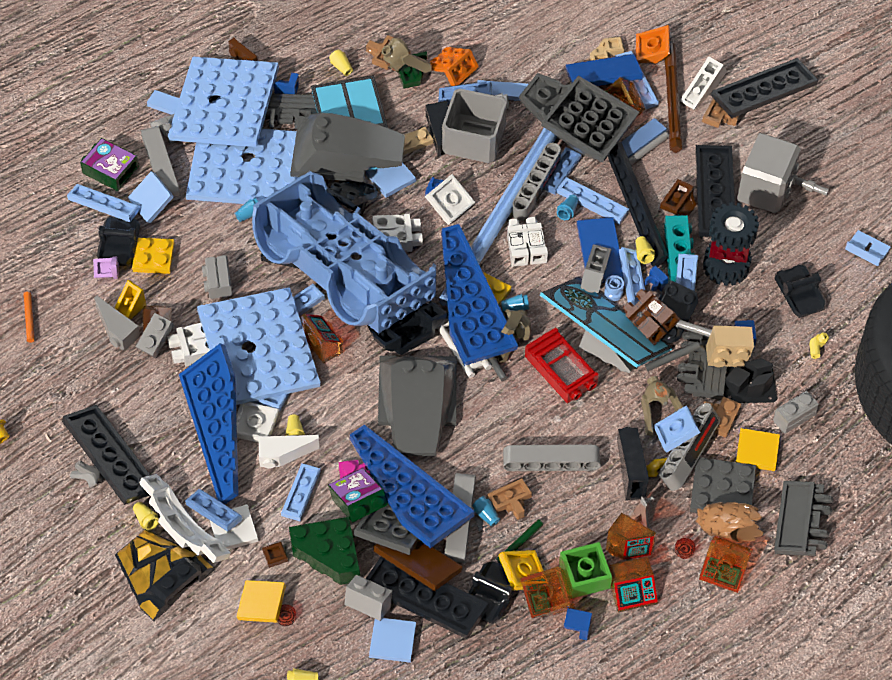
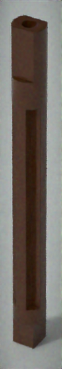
(675, 136)

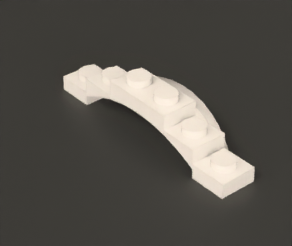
(179, 523)

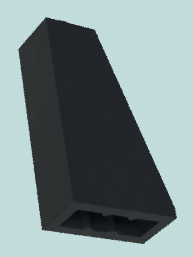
(632, 463)

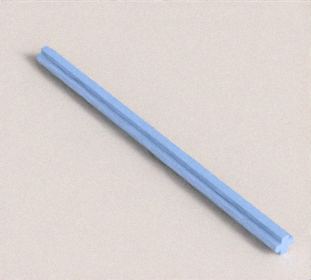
(505, 204)

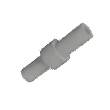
(811, 186)

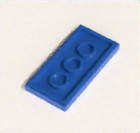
(606, 70)
(600, 233)

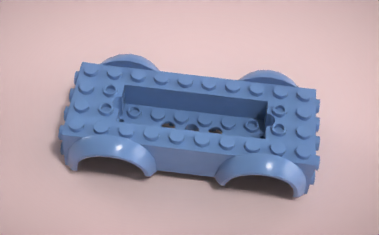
(366, 291)

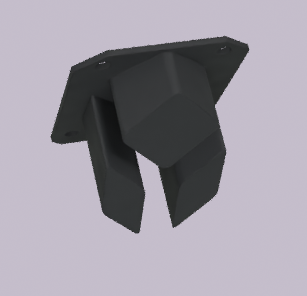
(762, 386)

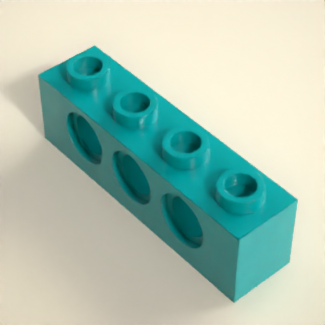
(677, 241)

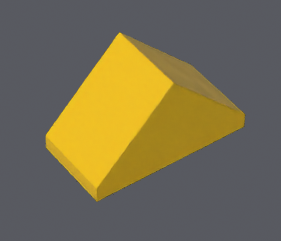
(131, 300)

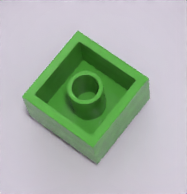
(586, 570)

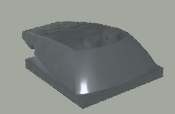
(579, 114)
(343, 147)
(417, 400)

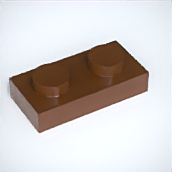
(240, 52)

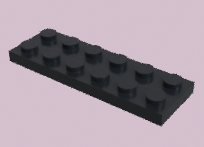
(764, 87)
(713, 182)
(108, 452)
(445, 606)

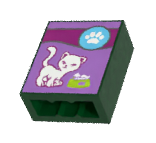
(109, 164)
(357, 495)

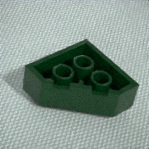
(327, 548)

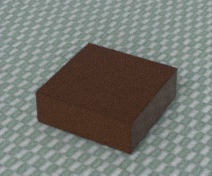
(275, 554)

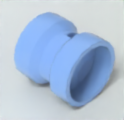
(614, 288)

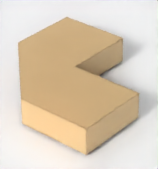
(607, 47)

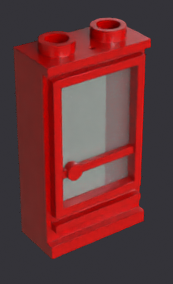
(561, 365)

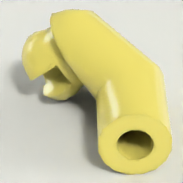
(816, 343)

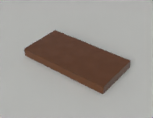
(423, 564)

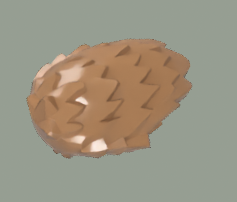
(730, 521)

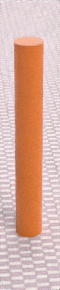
(29, 317)

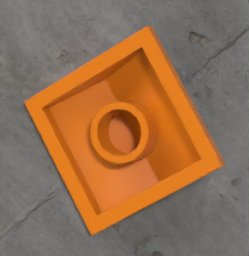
(653, 45)

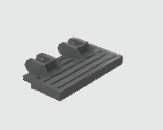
(288, 108)
(707, 380)
(800, 514)

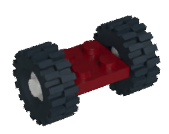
(732, 233)

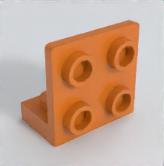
(456, 64)

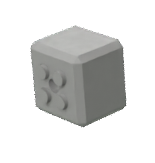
(474, 125)
(769, 173)

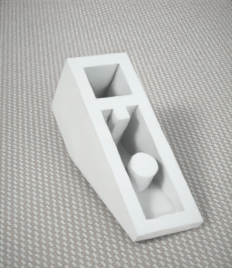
(703, 83)
(280, 450)

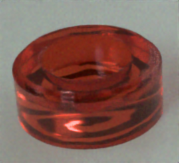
(685, 548)
(287, 615)

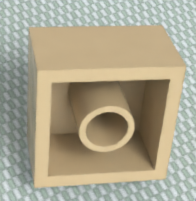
(729, 346)

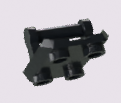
(353, 194)
(118, 239)
(801, 290)
(682, 303)
(494, 588)

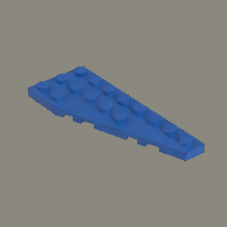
(471, 305)
(212, 403)
(414, 496)

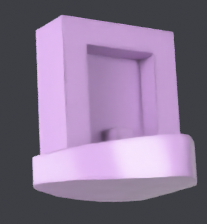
(106, 268)

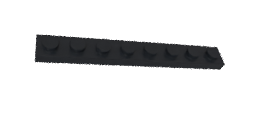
(636, 202)

